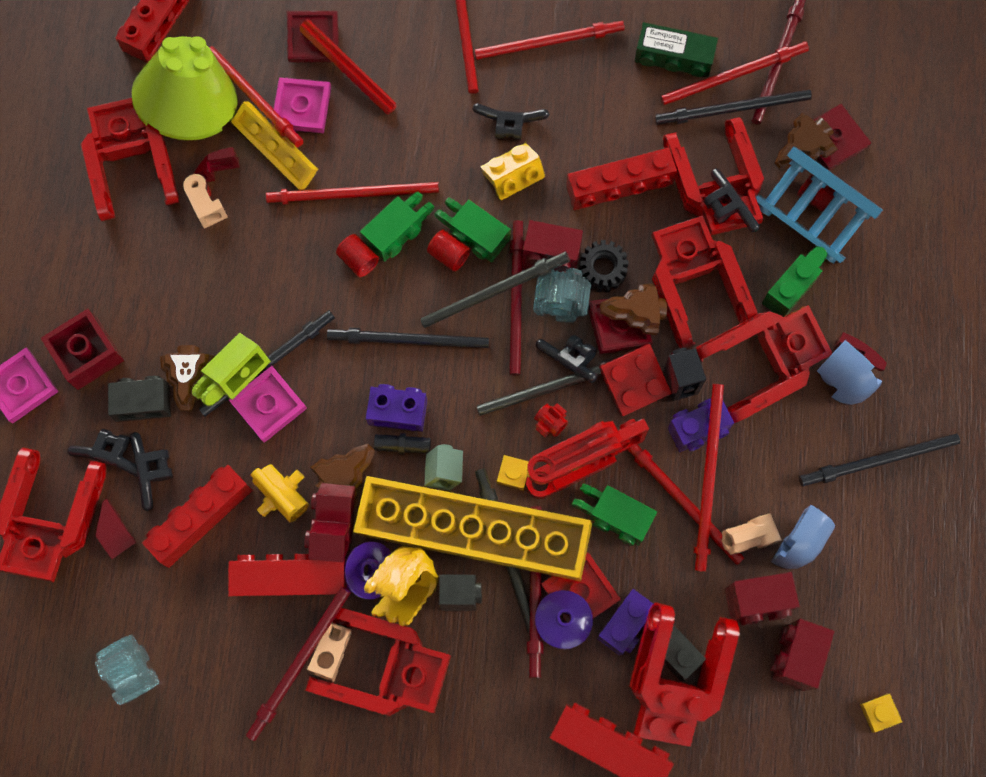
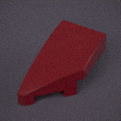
(217, 161)
(877, 361)
(112, 531)

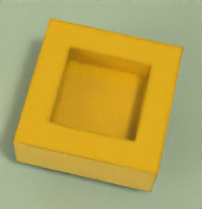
(513, 472)
(881, 713)

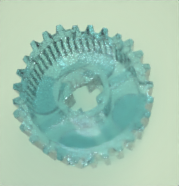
(562, 295)
(125, 669)

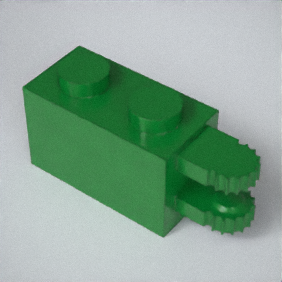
(395, 226)
(475, 228)
(795, 282)
(617, 513)

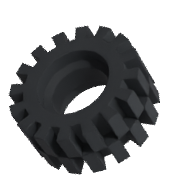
(604, 251)

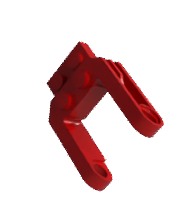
(119, 135)
(745, 184)
(689, 253)
(790, 345)
(582, 455)
(34, 545)
(410, 676)
(672, 707)

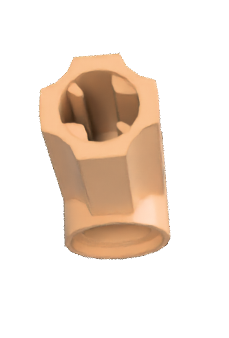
(755, 533)

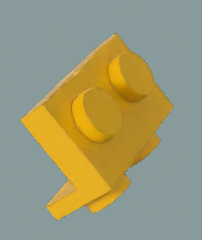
(513, 170)

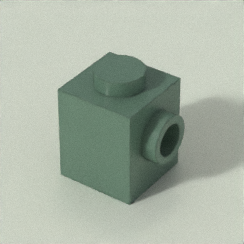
(443, 467)

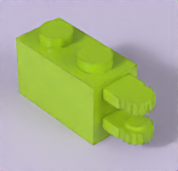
(230, 370)

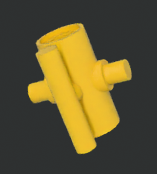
(280, 492)

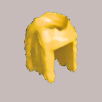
(402, 585)

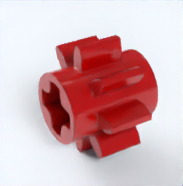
(551, 420)

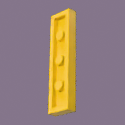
(274, 146)

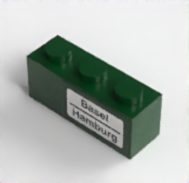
(676, 50)

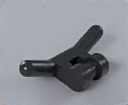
(516, 118)
(734, 205)
(565, 357)
(97, 452)
(144, 474)

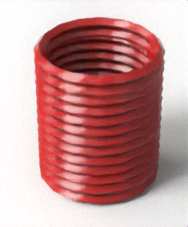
(823, 196)
(448, 250)
(357, 255)

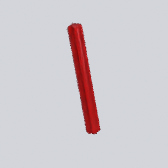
(347, 66)

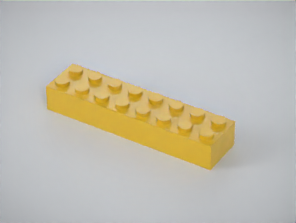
(473, 528)

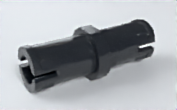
(402, 444)

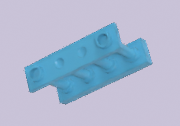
(821, 178)

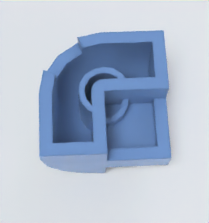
(849, 374)
(805, 539)

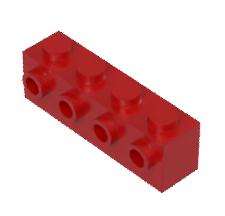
(148, 26)
(621, 178)
(197, 516)
(284, 577)
(607, 747)

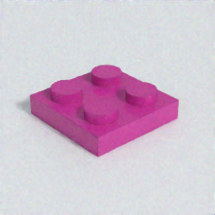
(303, 103)
(23, 385)
(268, 404)

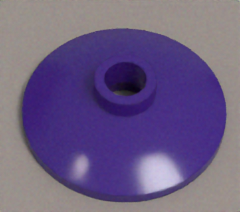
(364, 554)
(556, 632)

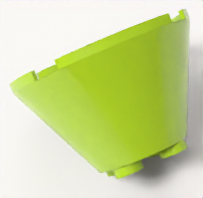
(184, 91)

